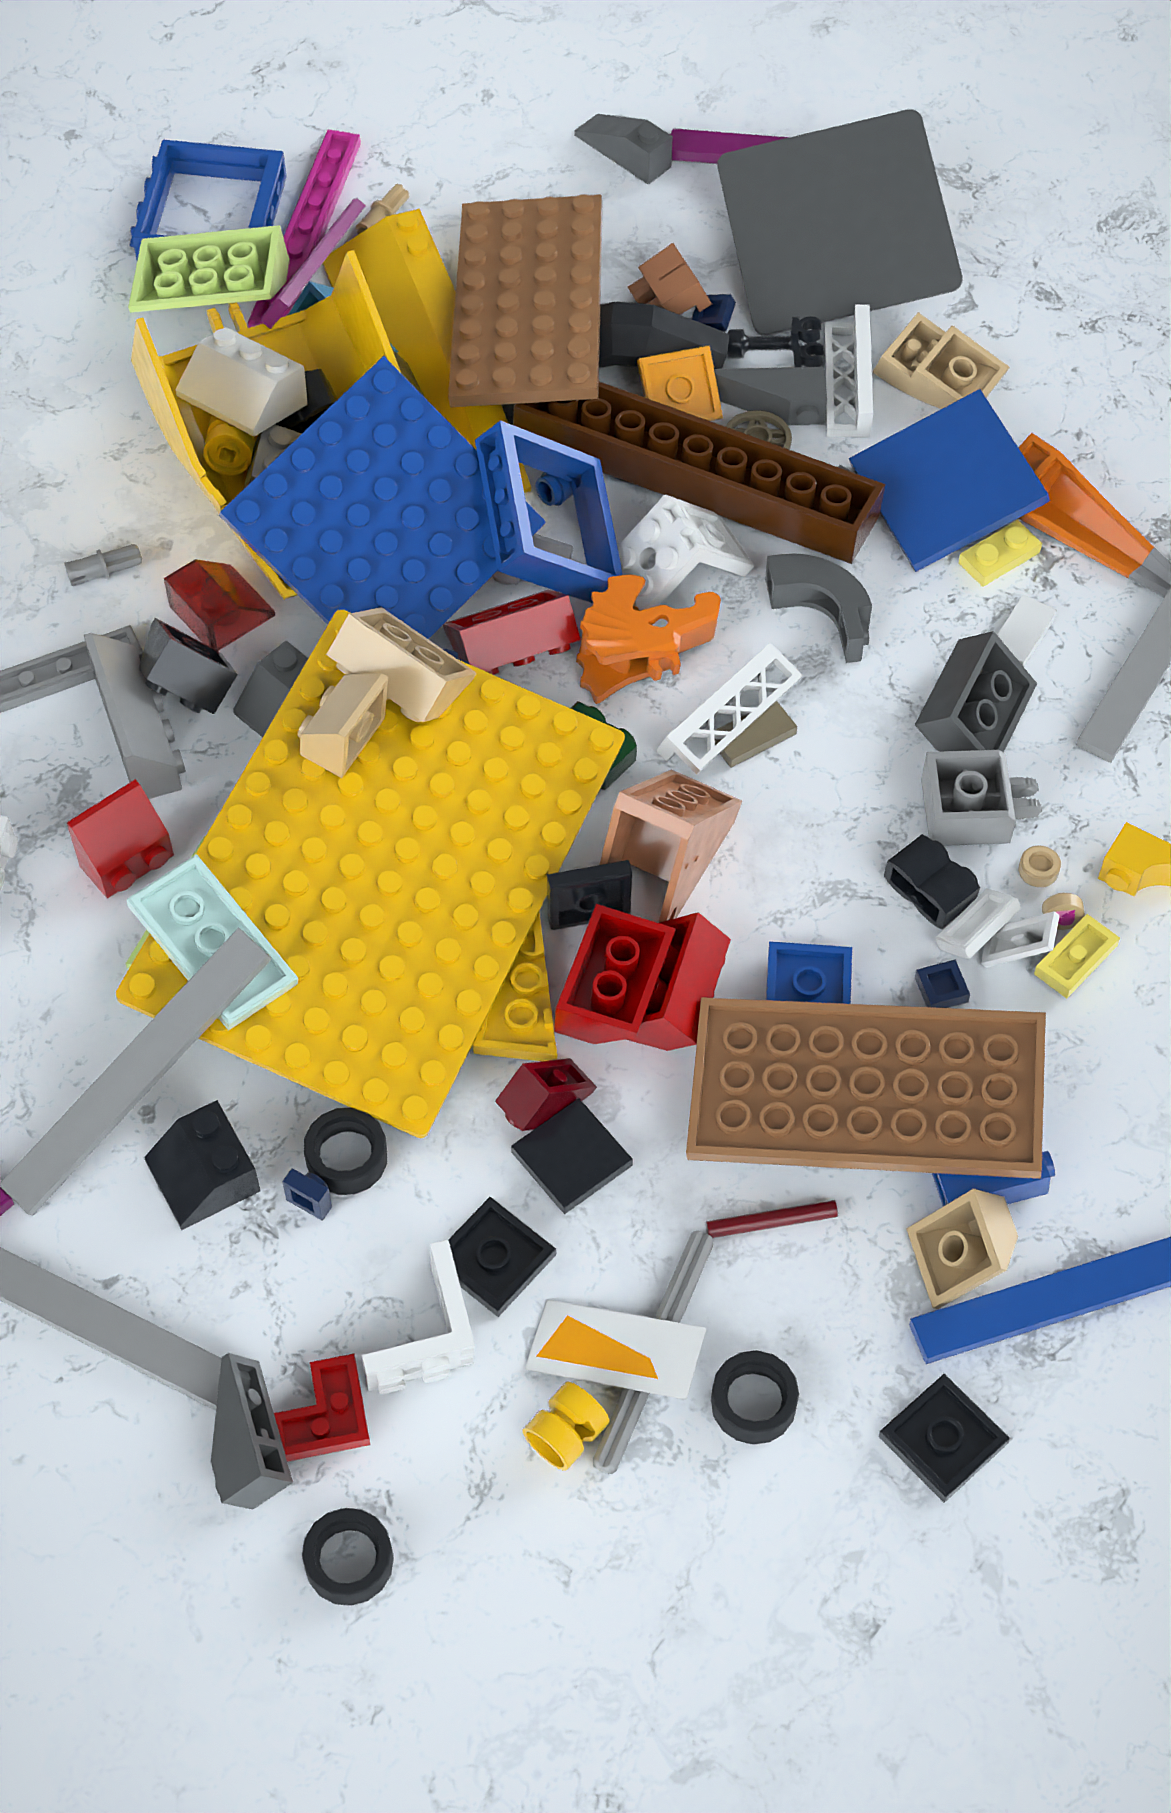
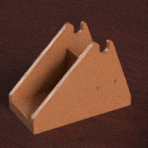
(670, 831)

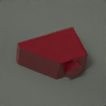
(542, 1091)

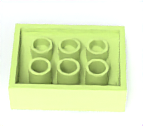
(209, 269)

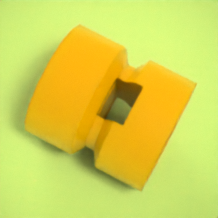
(227, 447)
(561, 1431)

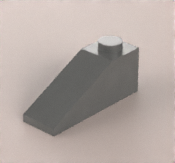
(630, 143)
(790, 392)
(246, 1439)

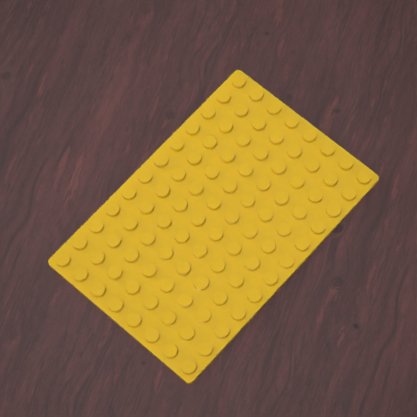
(392, 884)

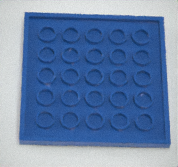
(375, 508)

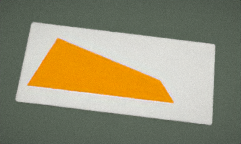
(616, 1349)

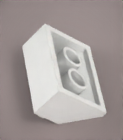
(242, 382)

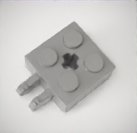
(973, 797)

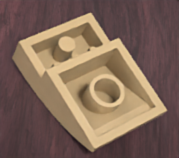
(938, 364)

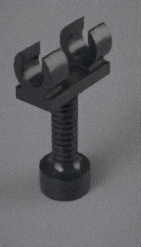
(800, 332)

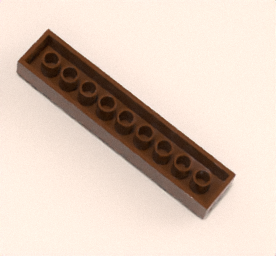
(714, 468)

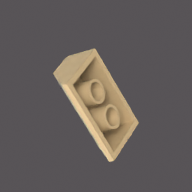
(419, 672)

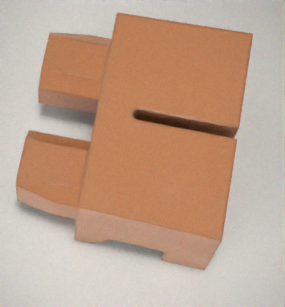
(671, 283)

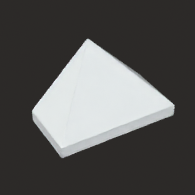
(1021, 939)

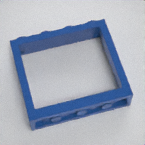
(209, 161)
(499, 457)

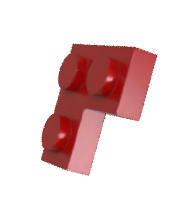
(335, 1420)

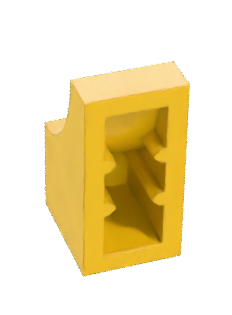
(1136, 861)

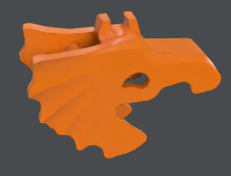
(623, 644)

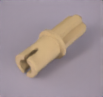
(381, 208)

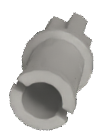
(102, 564)

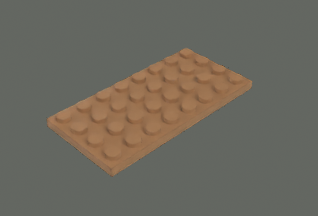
(527, 302)
(869, 1087)

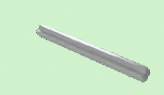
(671, 1309)

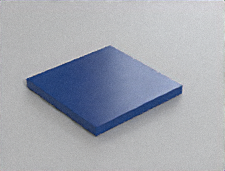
(950, 480)

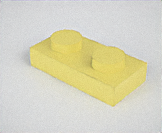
(1000, 553)
(1076, 956)

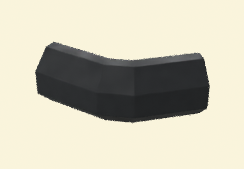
(647, 330)

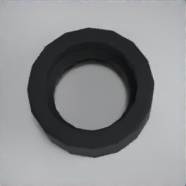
(340, 1121)
(761, 1364)
(337, 1522)

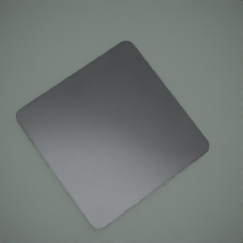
(839, 221)

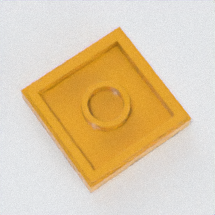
(682, 382)

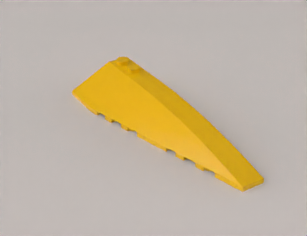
(416, 311)

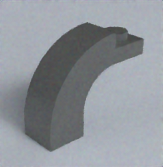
(824, 586)

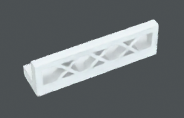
(861, 371)
(719, 703)

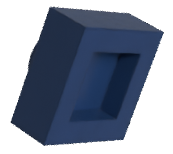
(718, 314)
(942, 985)
(307, 1193)

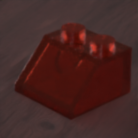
(215, 602)

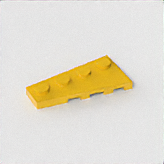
(522, 1012)

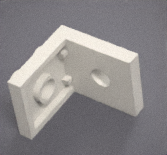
(682, 539)
(431, 1356)

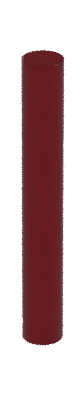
(771, 1219)

